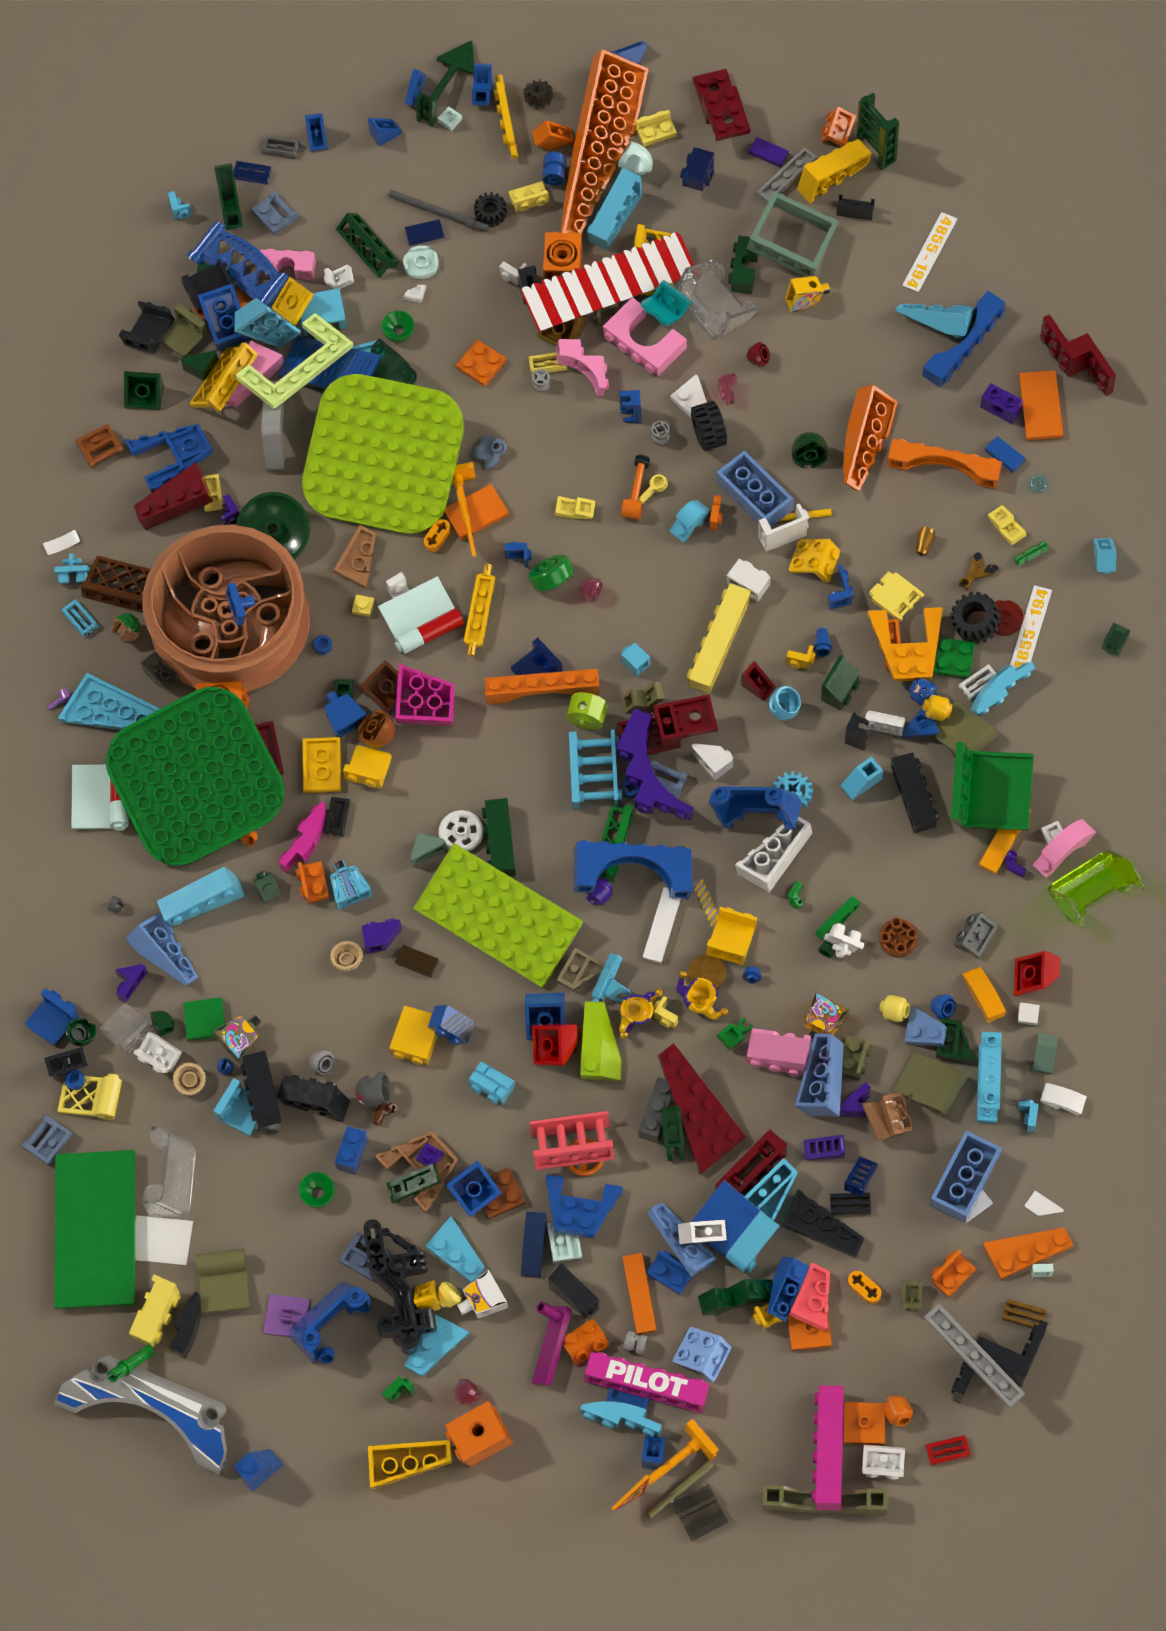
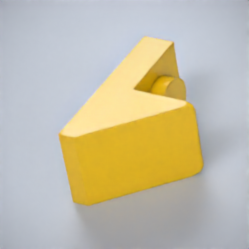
(426, 1296)

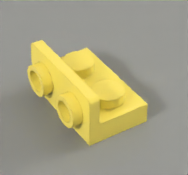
(655, 128)
(529, 196)

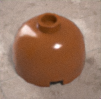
(377, 729)

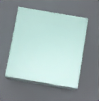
(449, 118)
(1042, 1270)

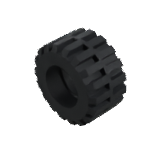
(708, 425)
(969, 605)

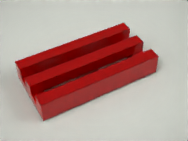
(949, 1450)

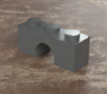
(651, 1123)

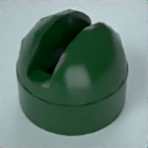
(826, 949)

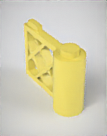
(105, 1097)

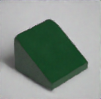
(344, 686)

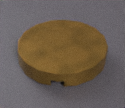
(707, 968)

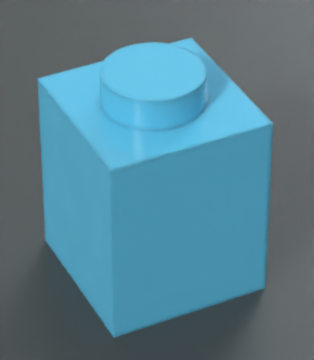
(635, 659)

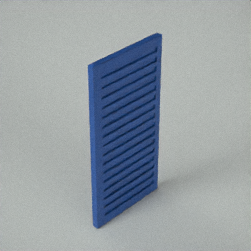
(352, 362)

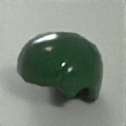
(81, 1032)

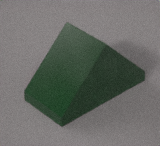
(200, 364)

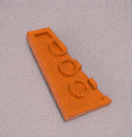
(1023, 1251)

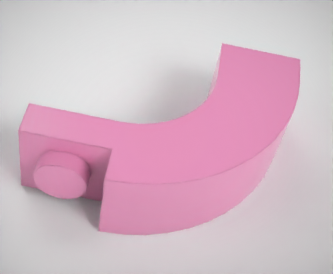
(1066, 842)

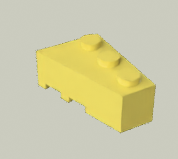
(155, 1312)

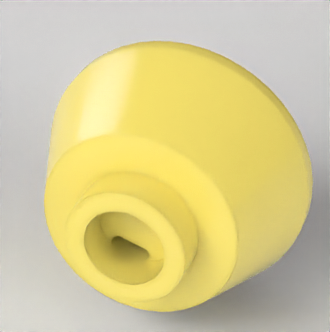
(448, 1295)

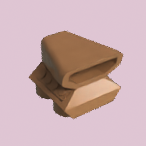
(888, 1116)

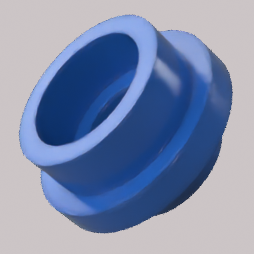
(752, 975)

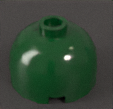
(809, 450)

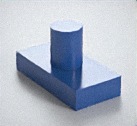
(238, 604)

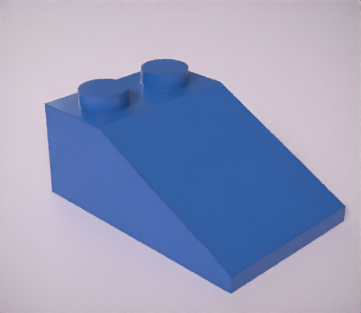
(219, 312)

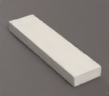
(661, 928)

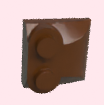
(382, 686)

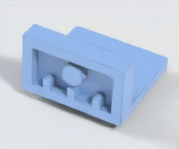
(702, 1353)

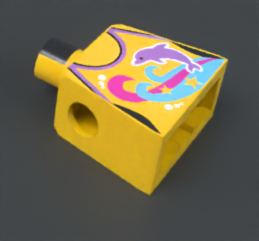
(805, 293)

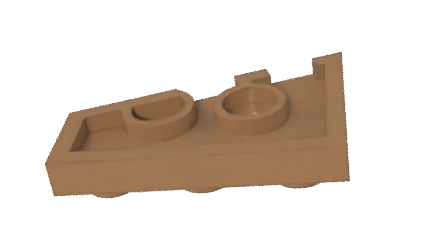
(357, 557)

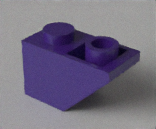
(380, 935)

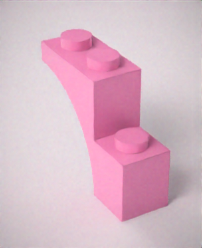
(593, 367)

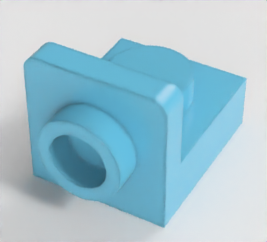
(179, 211)
(1030, 1117)

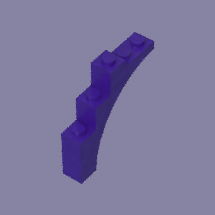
(639, 773)

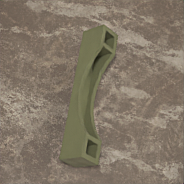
(800, 1500)

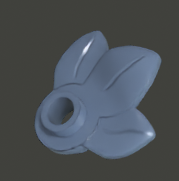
(487, 452)

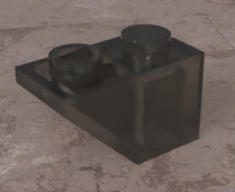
(159, 671)

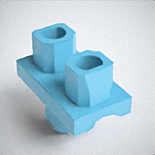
(64, 571)

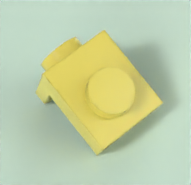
(664, 1016)

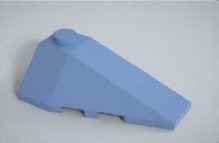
(156, 943)

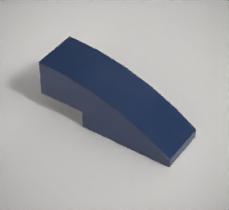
(533, 1244)

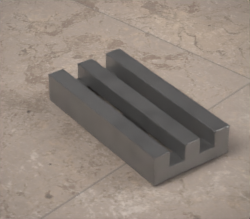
(279, 149)

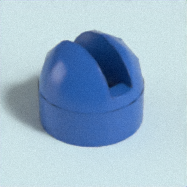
(228, 1068)
(326, 1355)

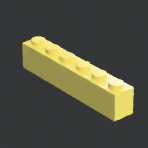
(719, 638)

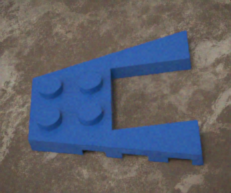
(186, 444)

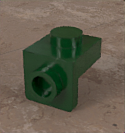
(266, 886)

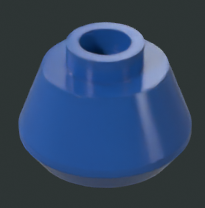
(943, 1006)

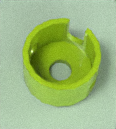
(589, 716)

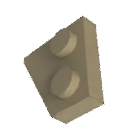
(579, 970)

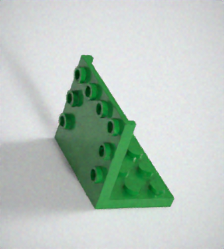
(991, 789)

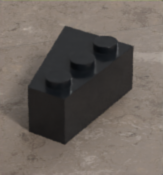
(314, 1096)

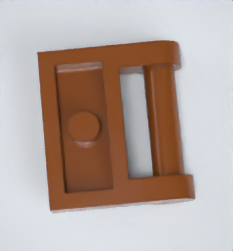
(96, 441)

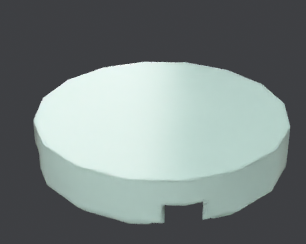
(421, 262)

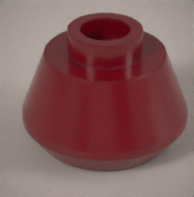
(758, 354)

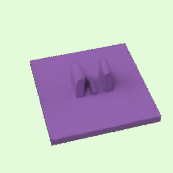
(284, 1313)

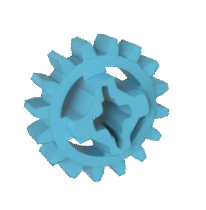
(796, 783)

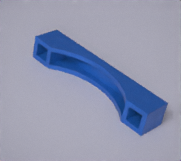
(942, 365)

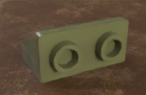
(854, 1057)

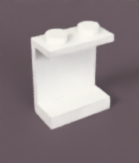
(784, 534)

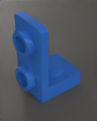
(838, 598)

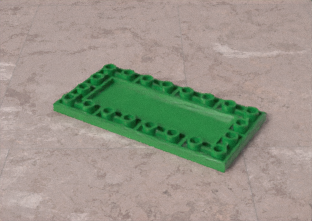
(94, 1229)

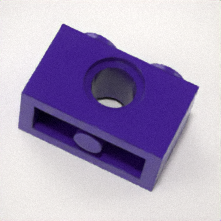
(1001, 403)

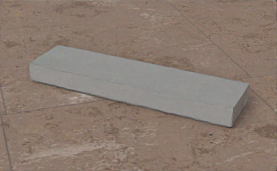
(786, 175)

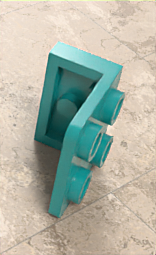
(666, 304)

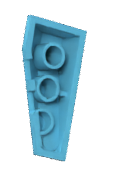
(951, 321)

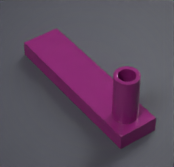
(552, 1342)

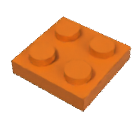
(481, 363)

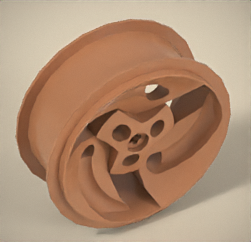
(237, 557)

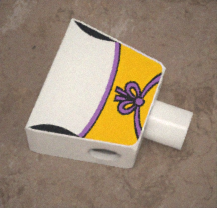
(483, 1297)

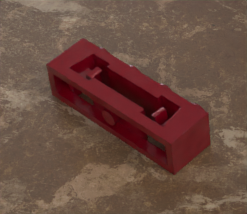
(774, 1145)

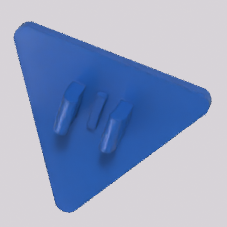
(920, 726)

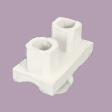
(841, 943)

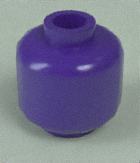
(601, 893)

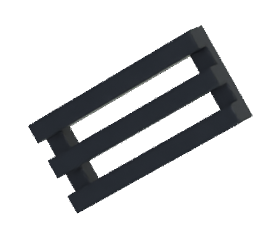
(334, 831)
(836, 1196)

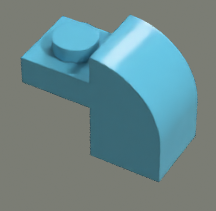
(688, 518)

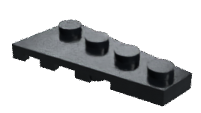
(819, 1225)

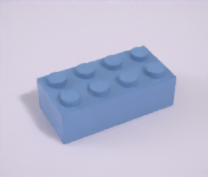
(754, 489)
(965, 1176)

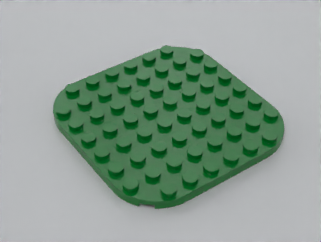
(195, 776)

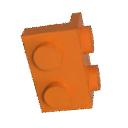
(583, 1341)

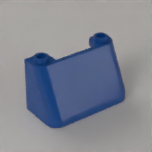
(734, 802)
(305, 1331)

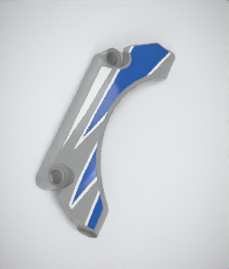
(180, 1406)

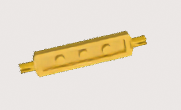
(505, 122)
(479, 610)

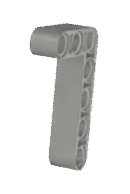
(272, 436)

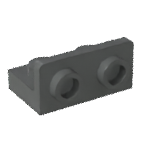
(976, 934)

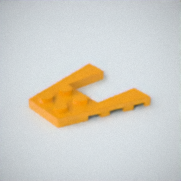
(908, 660)

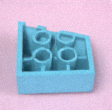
(264, 324)

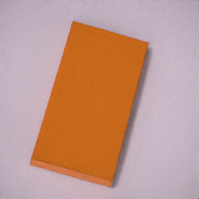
(1040, 405)

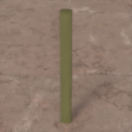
(679, 1490)

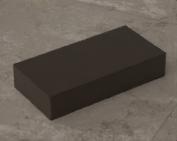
(416, 961)

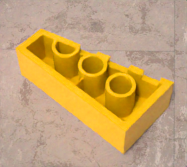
(832, 169)
(405, 1460)

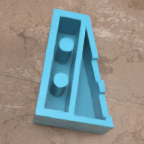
(773, 1188)

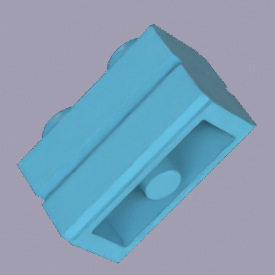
(491, 1083)

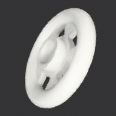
(473, 820)

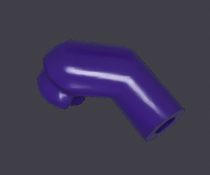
(1012, 864)

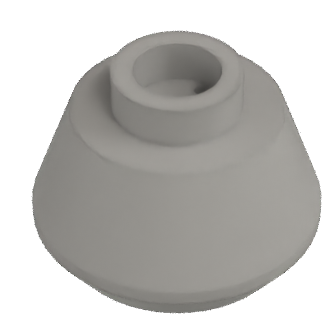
(322, 1062)

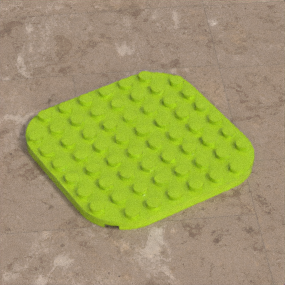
(383, 454)

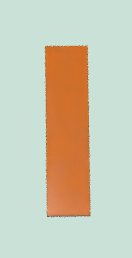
(639, 1294)

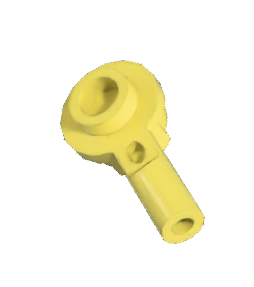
(658, 483)

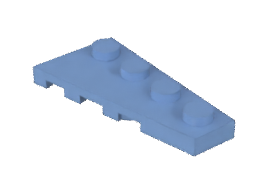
(693, 1256)

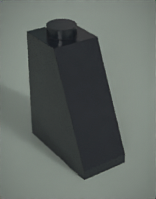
(573, 1291)

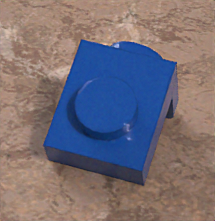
(518, 550)

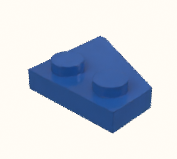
(416, 83)

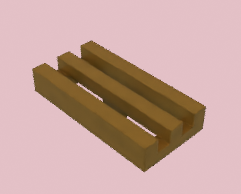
(1042, 1312)

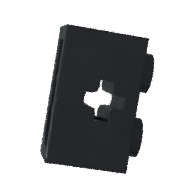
(65, 1061)

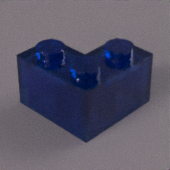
(699, 169)

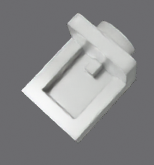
(510, 273)
(339, 278)

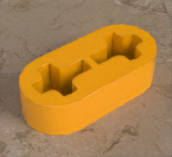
(434, 533)
(861, 1291)

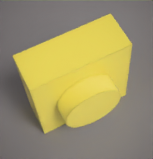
(363, 606)

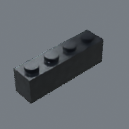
(913, 792)
(261, 1089)

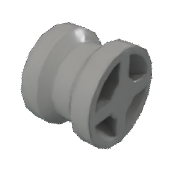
(541, 375)

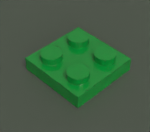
(953, 658)

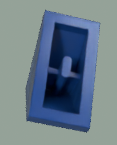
(383, 129)
(316, 131)
(653, 1452)

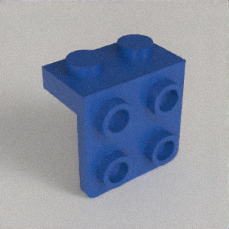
(51, 1017)

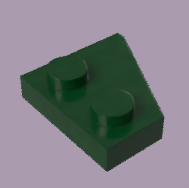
(956, 1043)

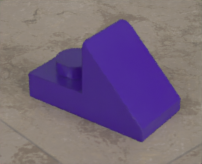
(132, 976)
(851, 1107)

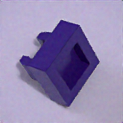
(429, 1155)

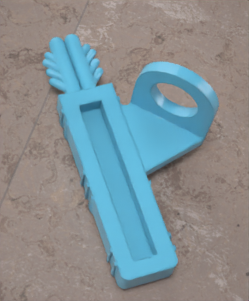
(607, 984)

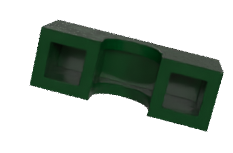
(742, 278)

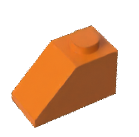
(552, 136)

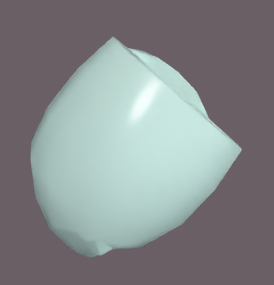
(636, 159)

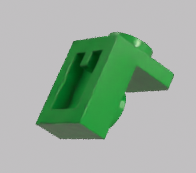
(394, 1391)

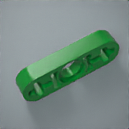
(839, 916)

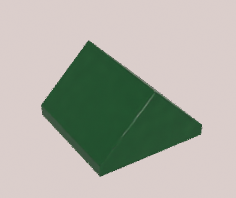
(143, 390)

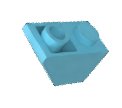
(862, 778)

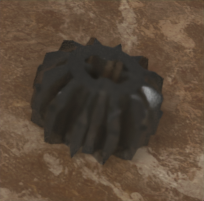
(538, 94)

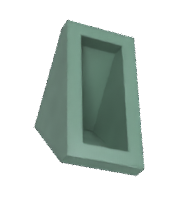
(426, 848)
(1045, 1053)

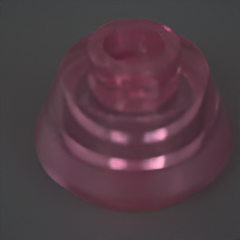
(591, 589)
(467, 1392)

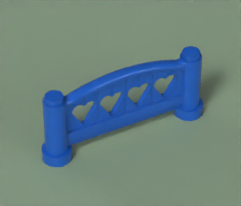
(208, 251)

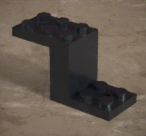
(1012, 1363)

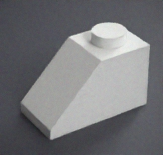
(713, 759)
(702, 1232)

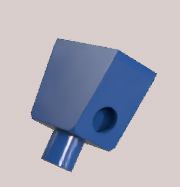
(343, 713)

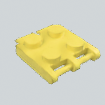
(895, 595)

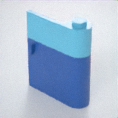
(745, 1226)

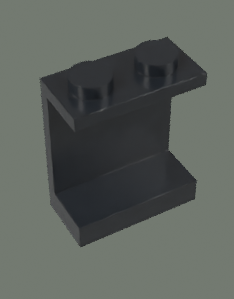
(206, 281)
(149, 328)

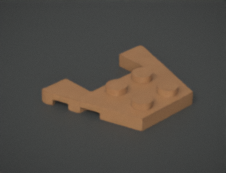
(409, 1152)

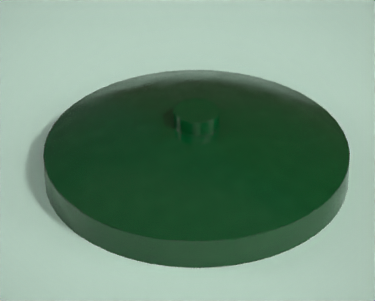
(280, 518)

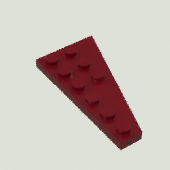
(704, 1119)

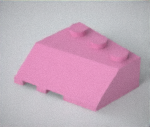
(778, 1052)

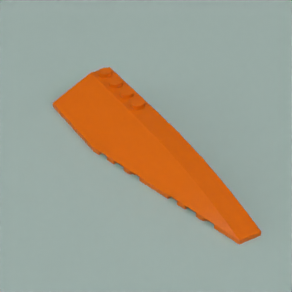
(602, 134)

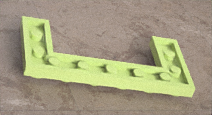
(275, 394)

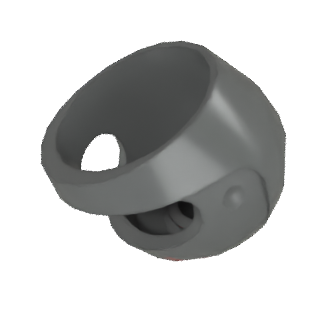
(370, 1091)

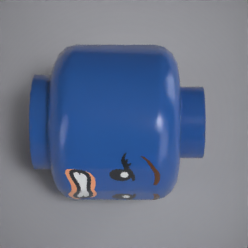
(922, 690)

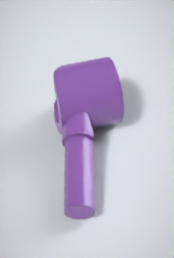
(64, 697)

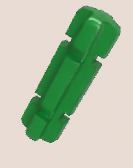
(1031, 553)

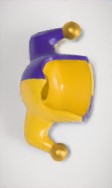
(700, 996)
(637, 1010)

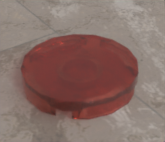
(1010, 619)

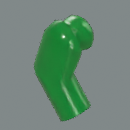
(793, 895)

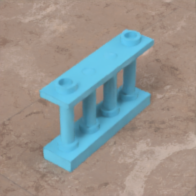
(578, 778)
(989, 1077)

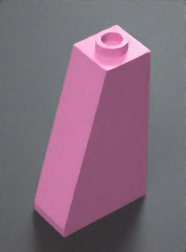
(266, 363)

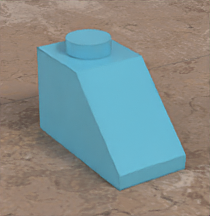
(1104, 555)

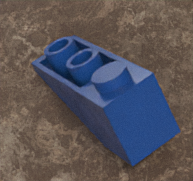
(786, 1286)

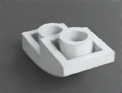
(1063, 1098)

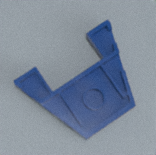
(579, 1215)

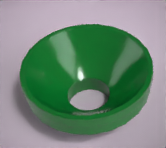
(394, 320)
(313, 1181)

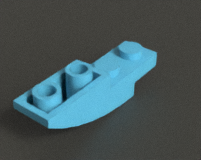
(994, 690)
(614, 1412)

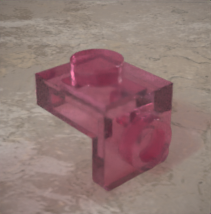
(724, 385)

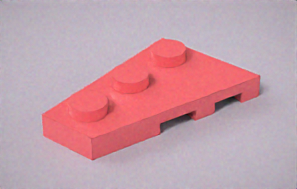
(812, 1299)

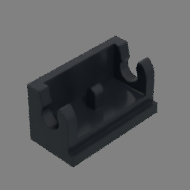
(855, 208)
(527, 277)
(854, 735)

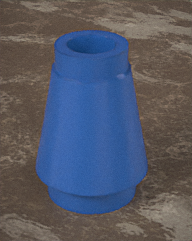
(822, 643)

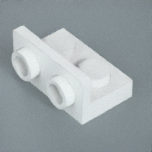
(885, 723)

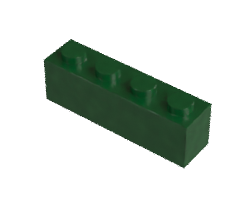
(499, 834)

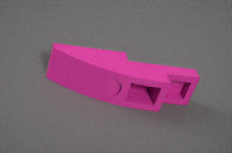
(309, 833)

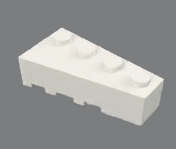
(774, 855)

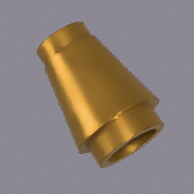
(924, 540)

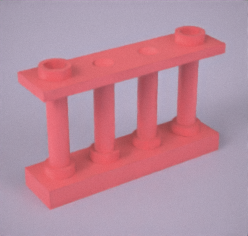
(574, 1154)

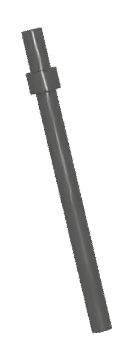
(470, 222)

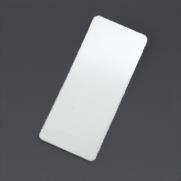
(61, 543)

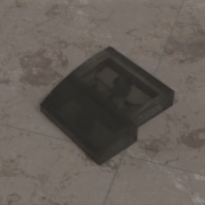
(699, 1511)

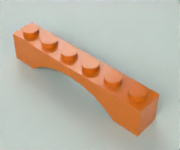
(981, 470)
(508, 688)

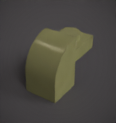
(643, 699)

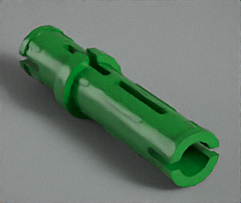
(125, 1367)

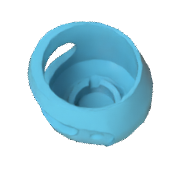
(784, 704)

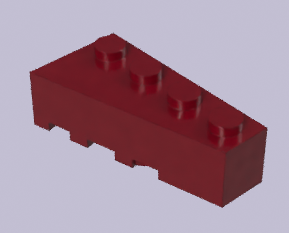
(174, 498)

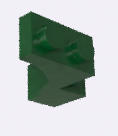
(228, 196)
(742, 1293)

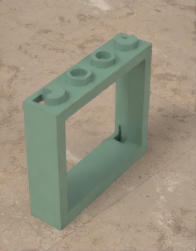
(781, 255)

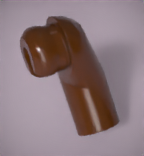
(384, 1110)

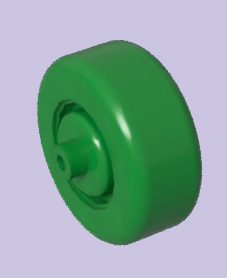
(551, 572)

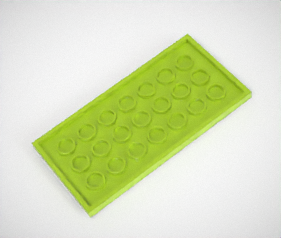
(498, 915)

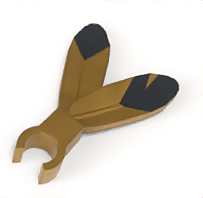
(976, 572)

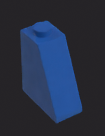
(257, 1467)

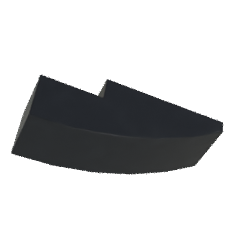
(187, 1327)

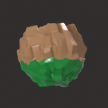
(127, 627)

